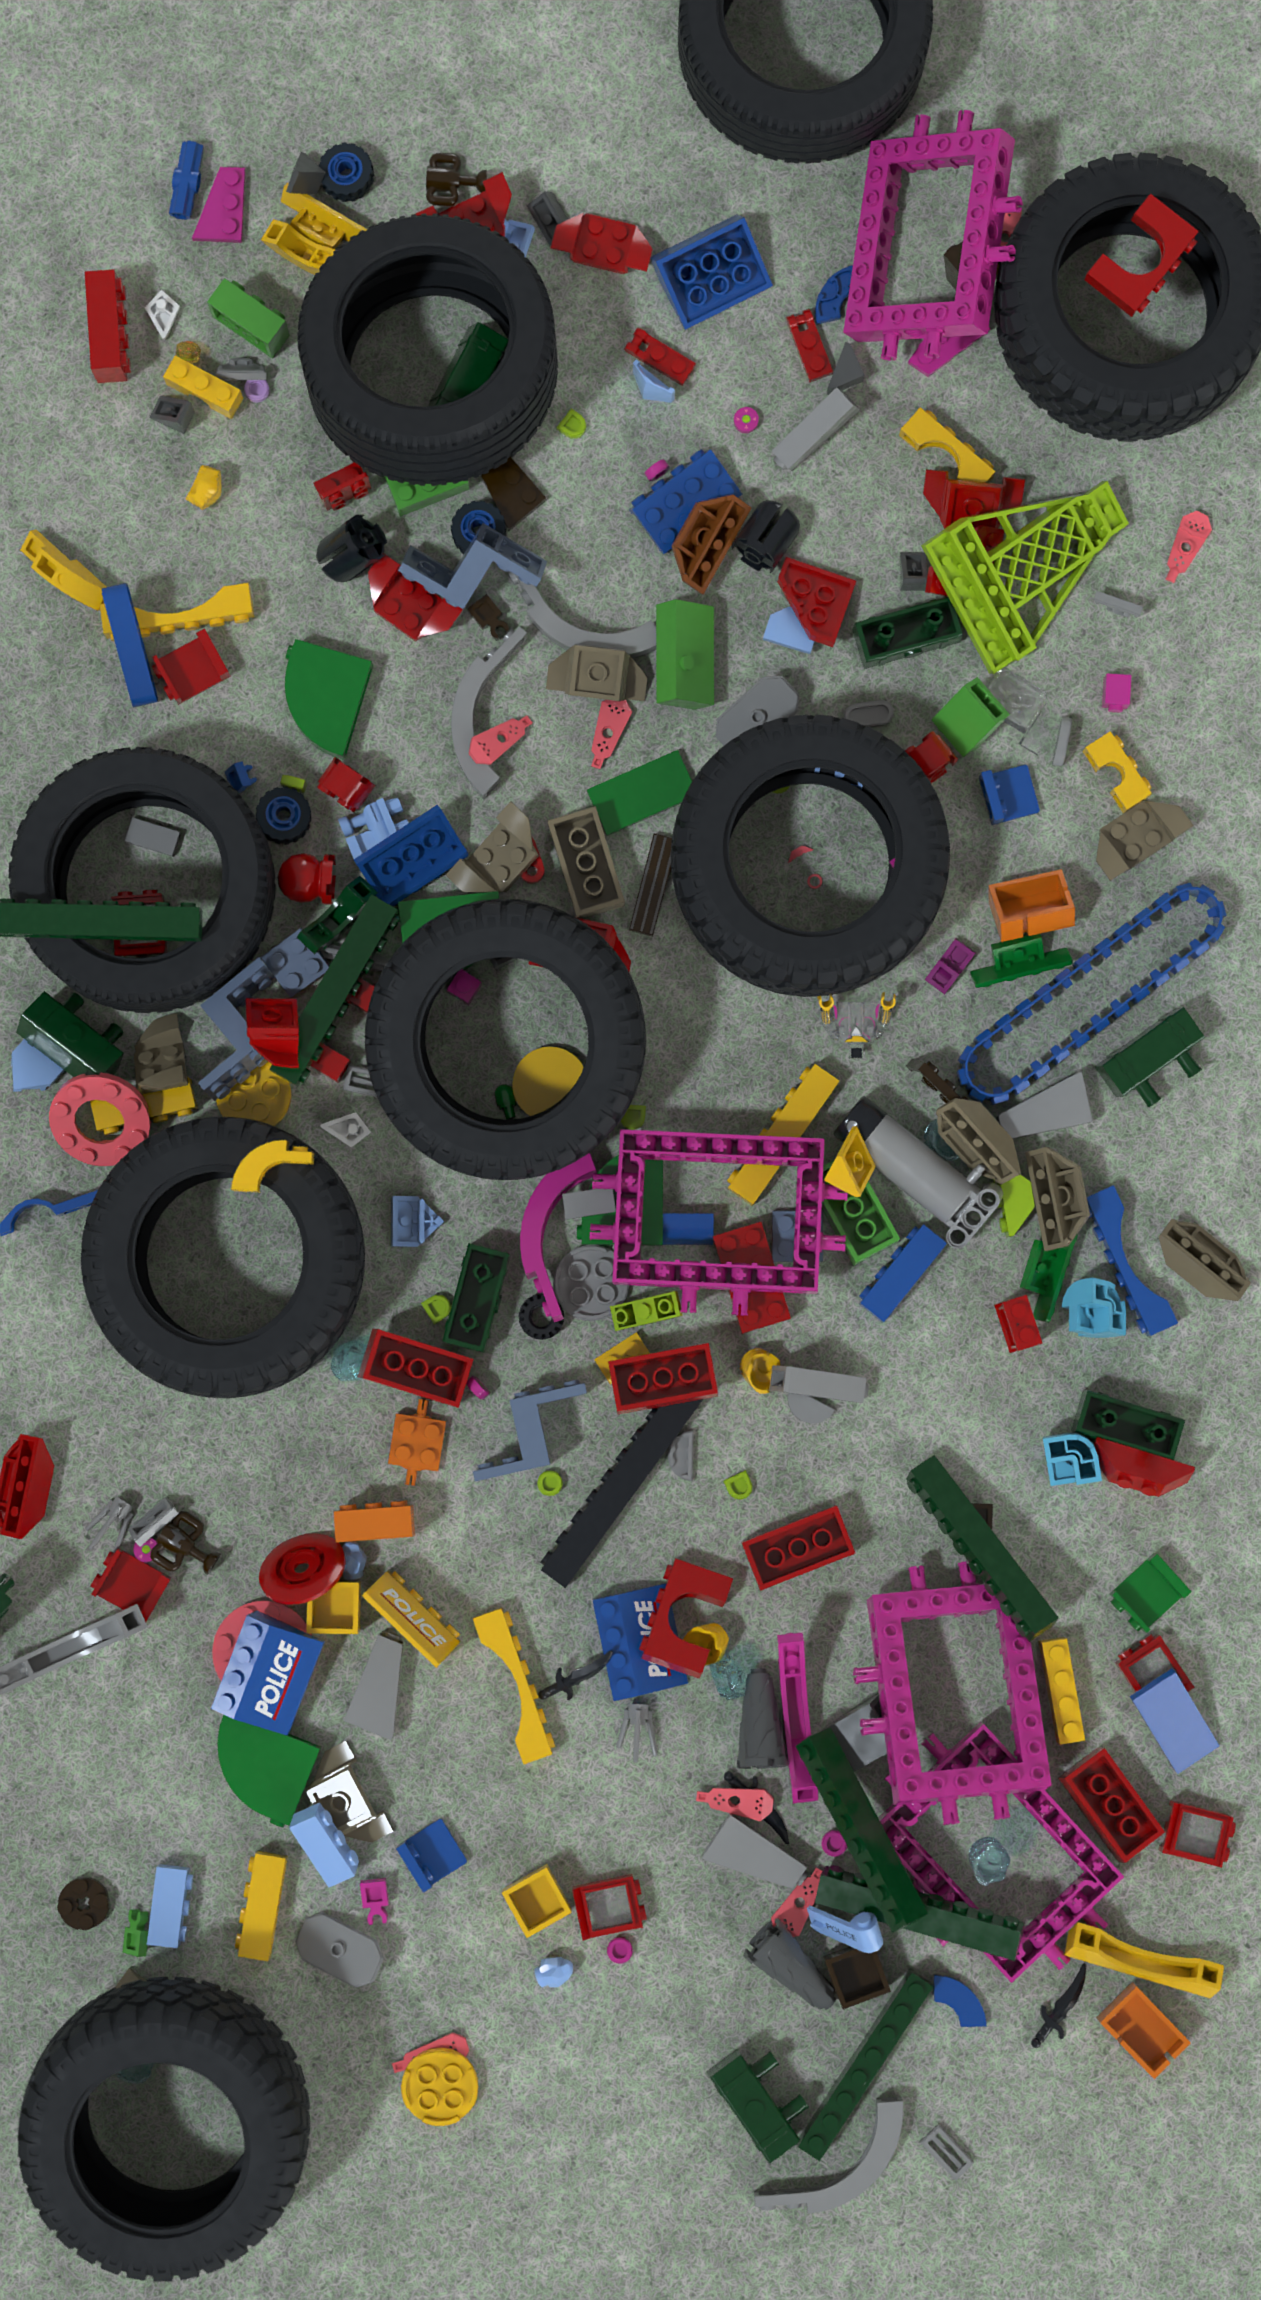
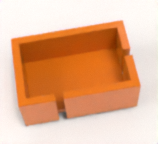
(1031, 905)
(374, 1521)
(1143, 2030)

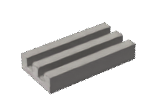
(349, 1078)
(153, 1521)
(932, 2135)

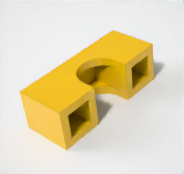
(195, 381)
(1109, 752)

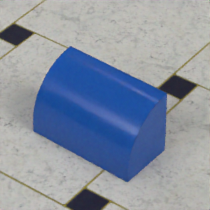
(688, 1228)

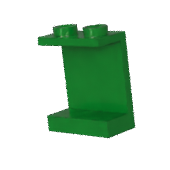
(1148, 1593)

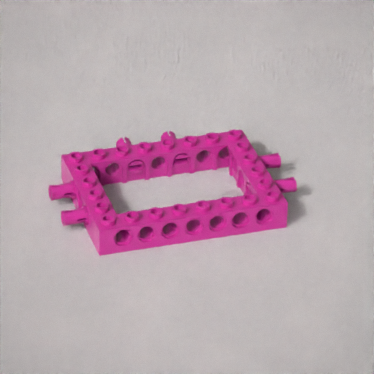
(969, 314)
(692, 1276)
(898, 1721)
(1060, 1914)

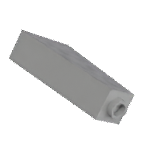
(815, 429)
(1051, 1110)
(818, 1384)
(378, 1689)
(750, 1852)

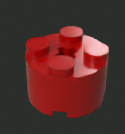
(932, 756)
(345, 783)

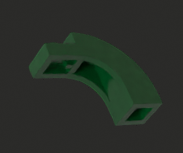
(338, 916)

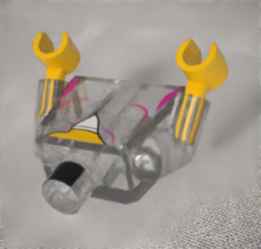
(856, 1022)

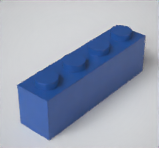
(902, 1273)

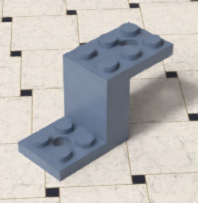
(461, 583)
(223, 1011)
(529, 1430)

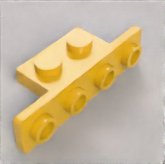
(319, 221)

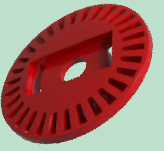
(288, 1587)

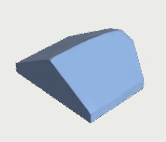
(650, 386)

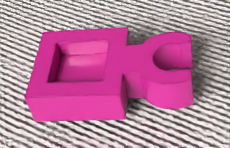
(374, 1896)

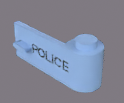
(860, 1933)

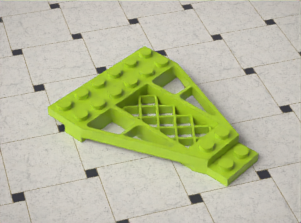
(976, 583)

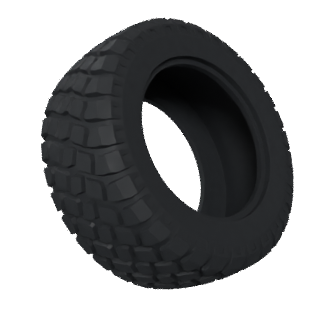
(1099, 392)
(786, 755)
(420, 1104)
(117, 1269)
(144, 2226)

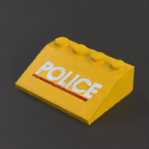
(412, 1618)

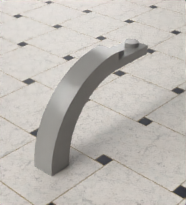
(635, 641)
(480, 776)
(71, 1647)
(856, 2179)

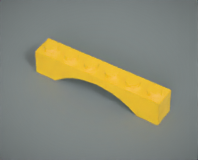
(229, 604)
(495, 1634)
(1182, 1973)

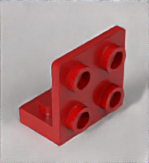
(342, 486)

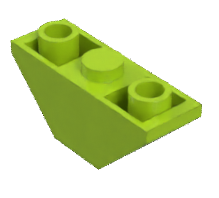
(1015, 1204)
(646, 1311)

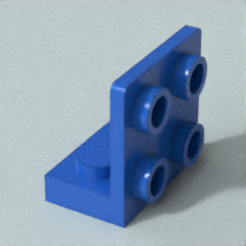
(1008, 794)
(431, 1854)

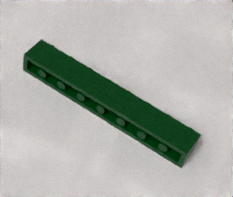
(100, 921)
(339, 984)
(981, 1548)
(861, 1830)
(945, 1919)
(864, 2064)

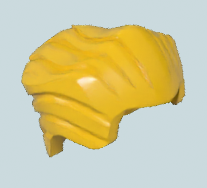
(206, 487)
(757, 1369)
(711, 1637)

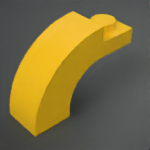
(295, 247)
(260, 1160)

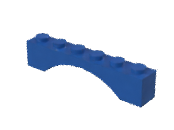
(1151, 1309)

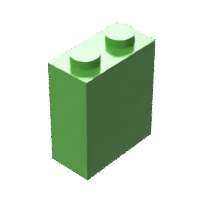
(970, 717)

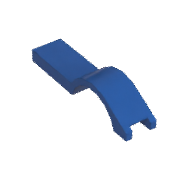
(8, 1224)

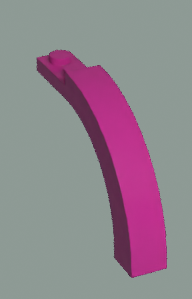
(534, 1223)
(795, 1713)

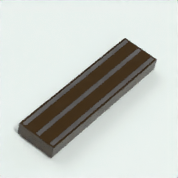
(652, 886)

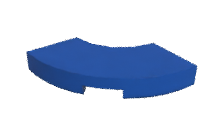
(832, 296)
(960, 1999)

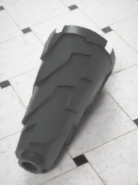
(760, 1730)
(782, 1958)

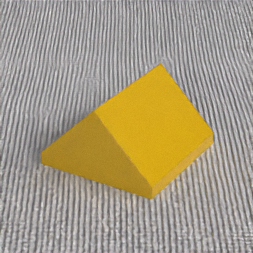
(852, 1165)

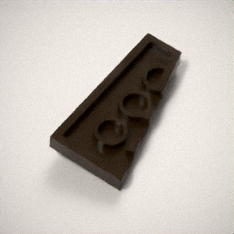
(512, 492)
(934, 1081)

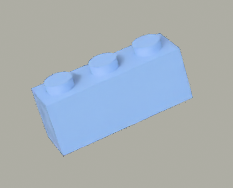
(324, 1844)
(169, 1906)

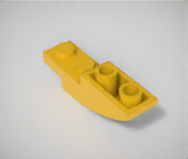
(62, 573)

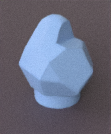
(354, 1560)
(553, 1971)

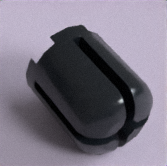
(350, 550)
(770, 552)

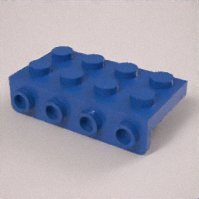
(672, 500)
(411, 857)

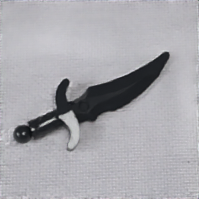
(575, 1678)
(773, 1818)
(1060, 2010)

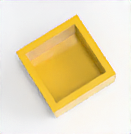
(336, 1610)
(536, 1901)

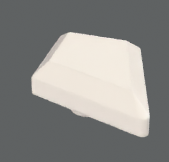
(162, 313)
(348, 1129)

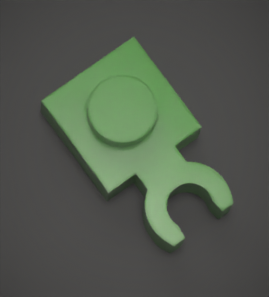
(136, 1936)

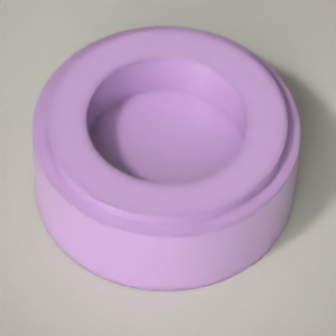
(256, 390)

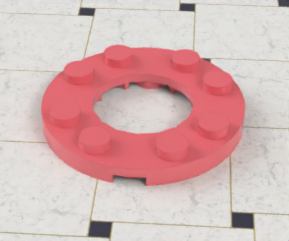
(109, 1089)
(231, 1626)

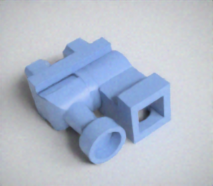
(378, 821)

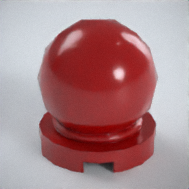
(306, 878)

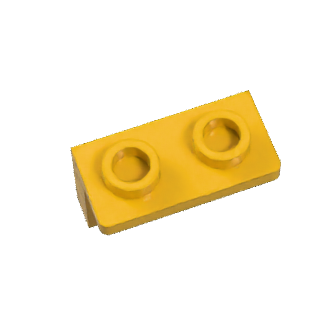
(627, 1348)

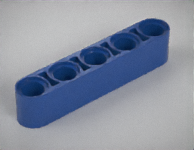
(129, 645)

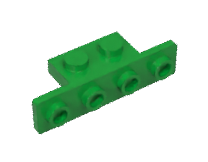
(1019, 959)
(1045, 1276)

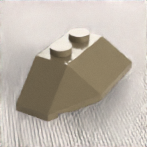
(978, 1139)
(1057, 1196)
(1203, 1261)

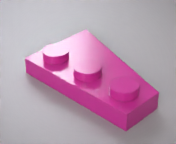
(224, 208)
(949, 348)

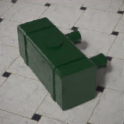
(471, 365)
(907, 632)
(68, 1039)
(1150, 1052)
(476, 1298)
(1128, 1424)
(753, 2106)

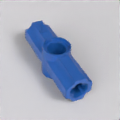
(186, 180)

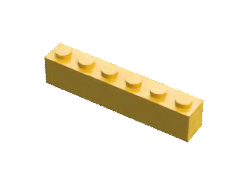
(790, 1122)

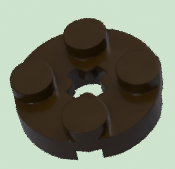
(98, 1903)

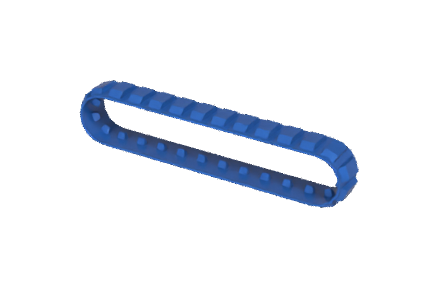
(1203, 895)

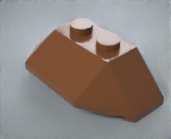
(707, 538)

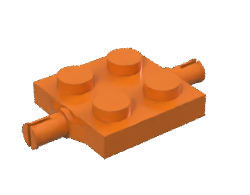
(416, 1442)

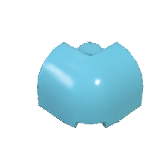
(1095, 1309)
(1071, 1459)

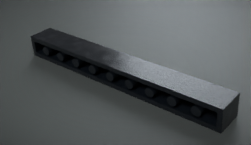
(616, 1491)

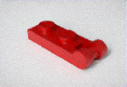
(809, 346)
(660, 357)

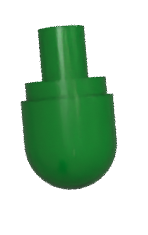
(505, 1099)

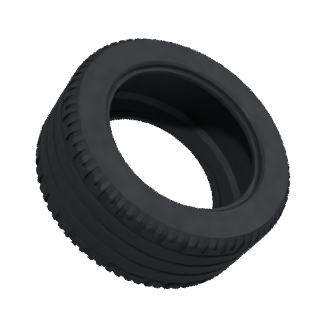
(797, 122)
(412, 261)
(129, 780)

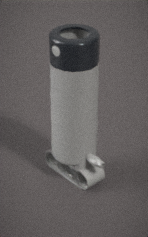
(922, 1171)

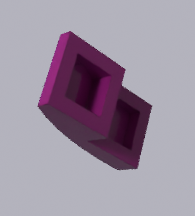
(950, 966)

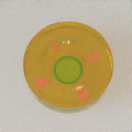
(188, 351)

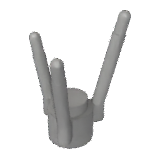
(118, 1510)
(638, 1714)

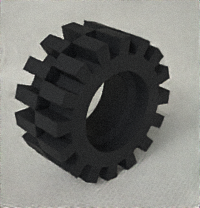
(527, 1324)

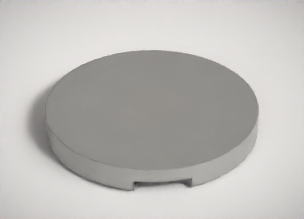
(586, 1285)

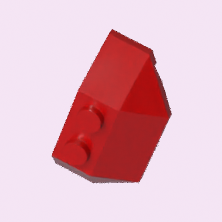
(1140, 1469)
(24, 1486)

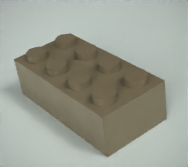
(586, 863)

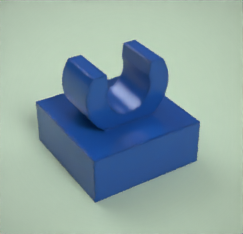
(238, 776)

